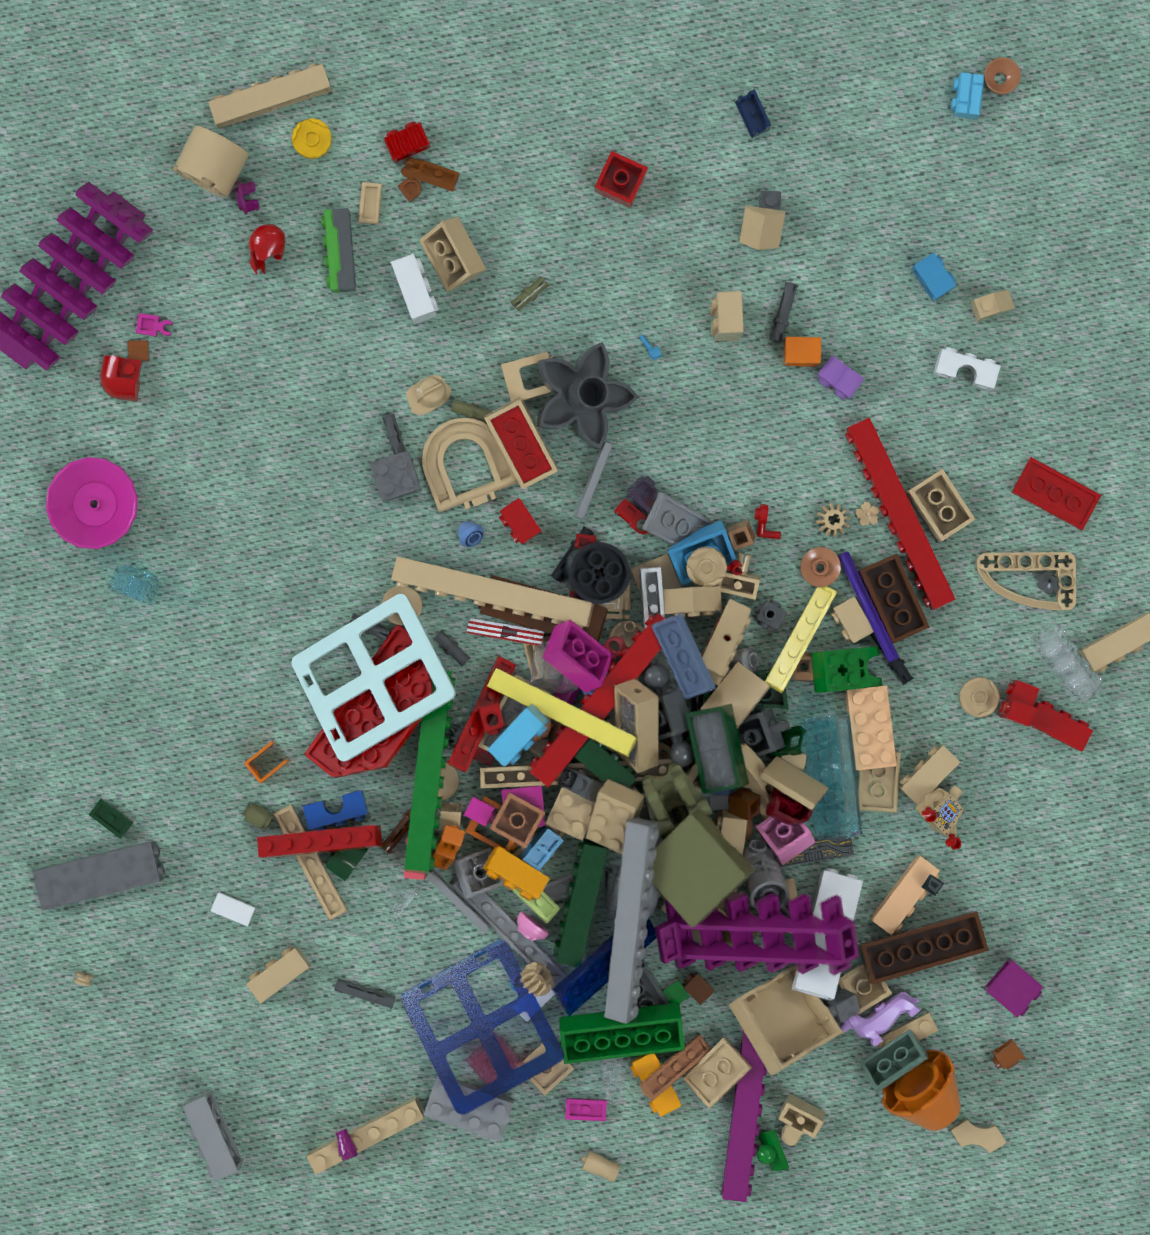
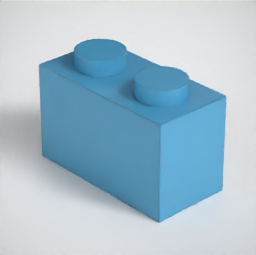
(934, 276)

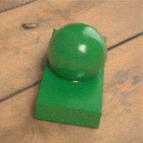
(771, 1151)

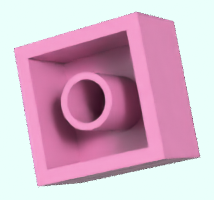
(784, 839)

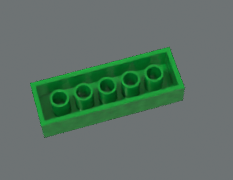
(600, 1038)

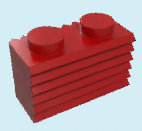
(406, 141)

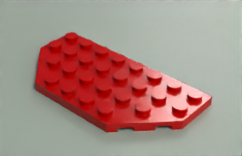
(364, 714)

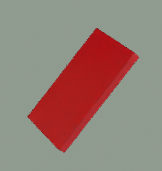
(1056, 493)

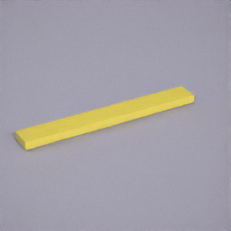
(562, 712)

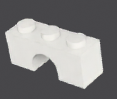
(984, 372)

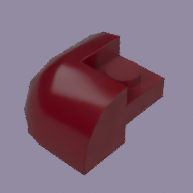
(787, 809)

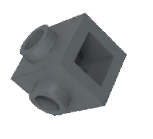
(777, 614)

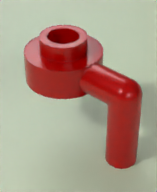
(761, 515)

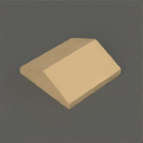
(761, 227)
(866, 994)

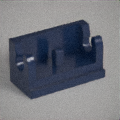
(753, 114)

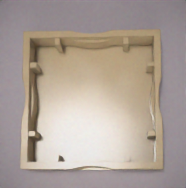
(783, 1021)

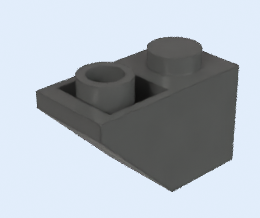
(580, 784)

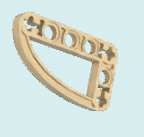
(1035, 565)

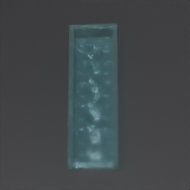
(833, 764)

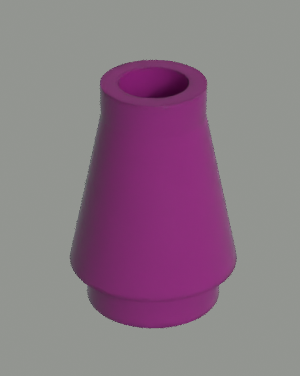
(346, 1146)

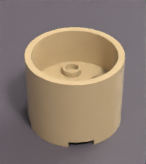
(211, 161)

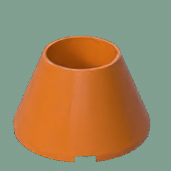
(925, 1093)

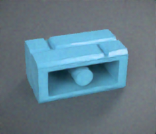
(968, 95)

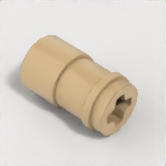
(600, 1166)

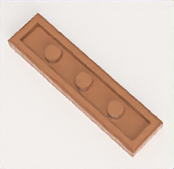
(674, 1067)

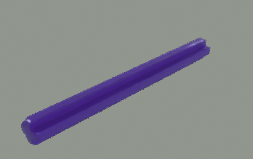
(868, 607)

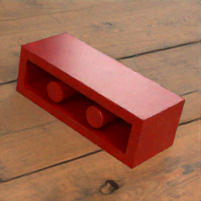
(1061, 726)

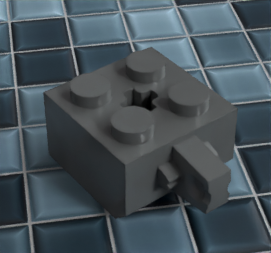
(762, 732)

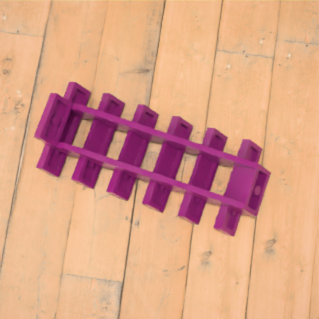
(19, 343)
(676, 939)

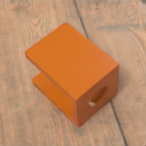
(802, 351)
(255, 772)

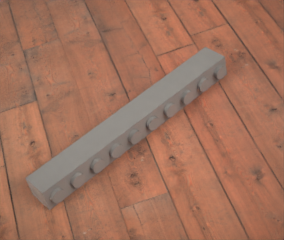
(631, 919)

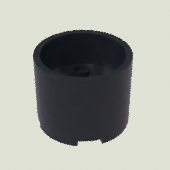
(580, 573)

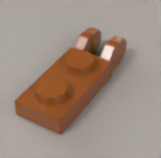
(430, 173)

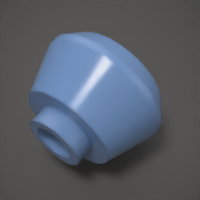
(470, 534)

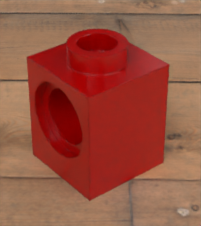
(495, 711)

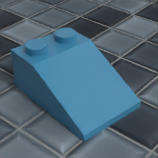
(710, 536)

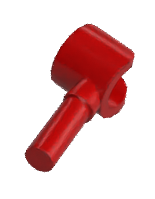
(733, 567)

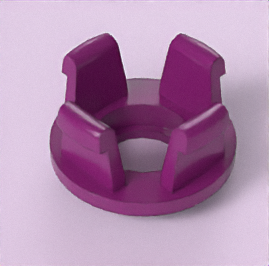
(246, 205)

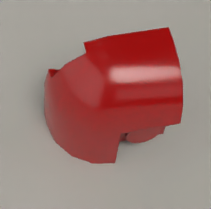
(121, 377)

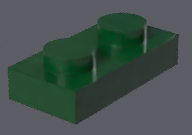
(111, 818)

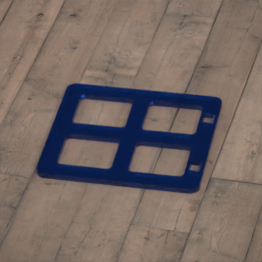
(482, 1027)

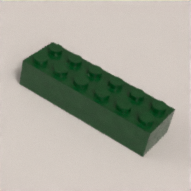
(581, 903)

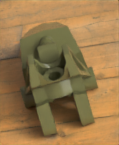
(670, 793)

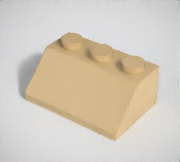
(452, 254)

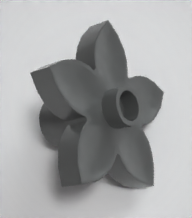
(582, 395)

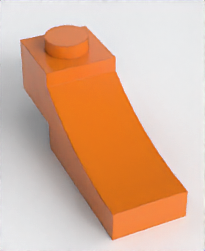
(447, 846)

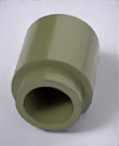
(257, 816)

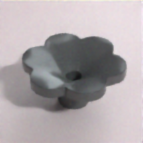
(1048, 582)

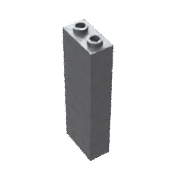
(98, 875)

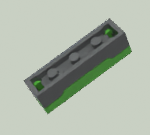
(339, 249)

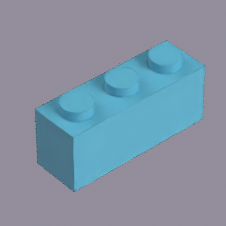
(519, 736)

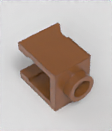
(1007, 1055)

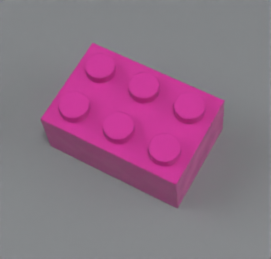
(577, 656)

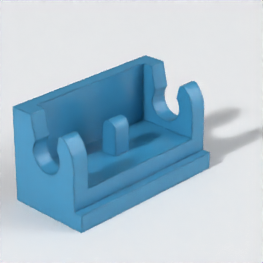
(541, 847)

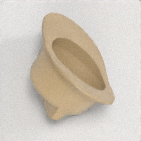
(428, 394)

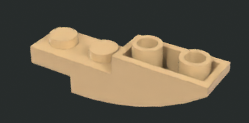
(754, 770)

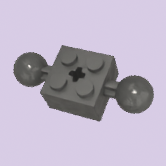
(671, 714)

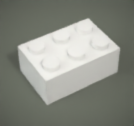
(415, 288)

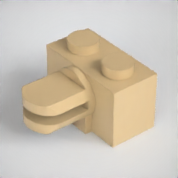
(799, 1119)

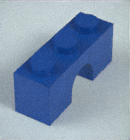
(319, 816)

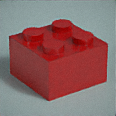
(620, 179)

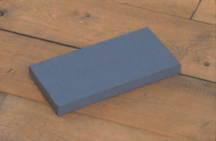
(683, 656)

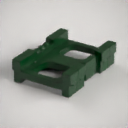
(787, 736)

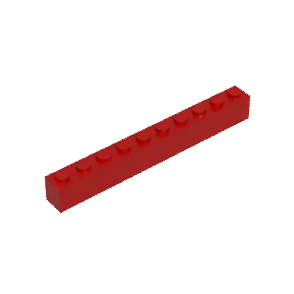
(900, 514)
(598, 704)

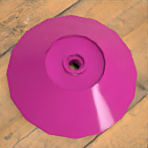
(71, 501)

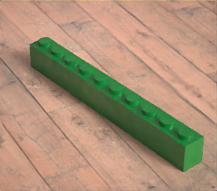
(426, 788)

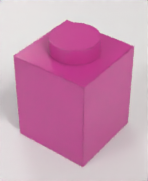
(480, 811)

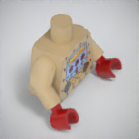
(942, 813)

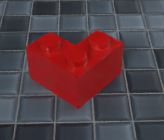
(1019, 703)

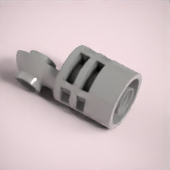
(768, 875)

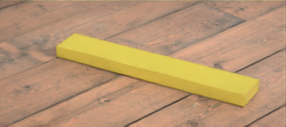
(800, 638)

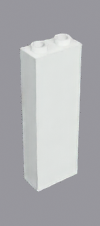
(819, 980)

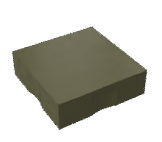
(698, 868)

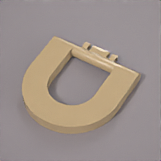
(436, 473)

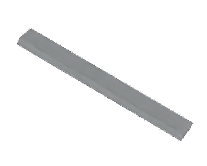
(508, 930)

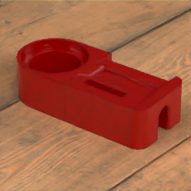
(631, 515)

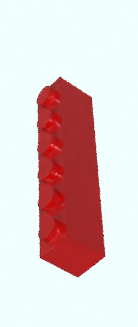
(319, 841)

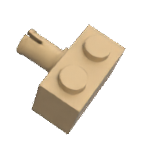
(741, 585)

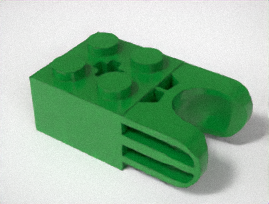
(843, 669)

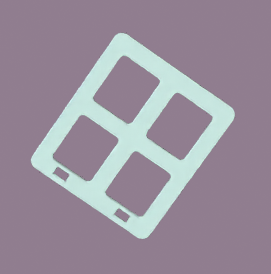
(373, 677)

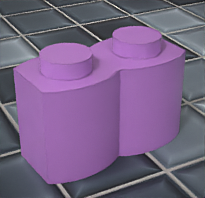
(840, 378)

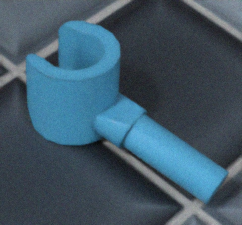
(654, 353)

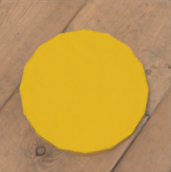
(311, 138)

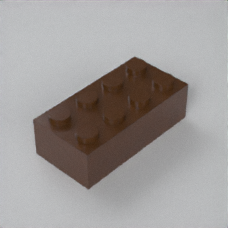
(894, 598)

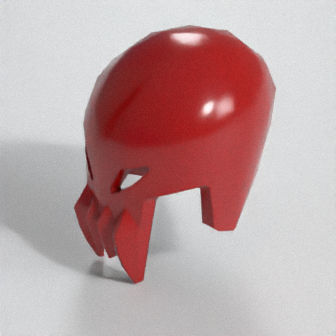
(266, 242)

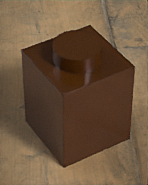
(744, 803)
(698, 987)

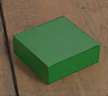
(675, 992)

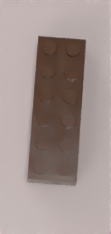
(923, 947)

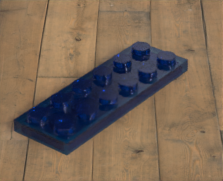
(591, 975)

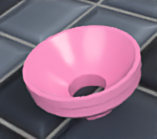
(530, 927)

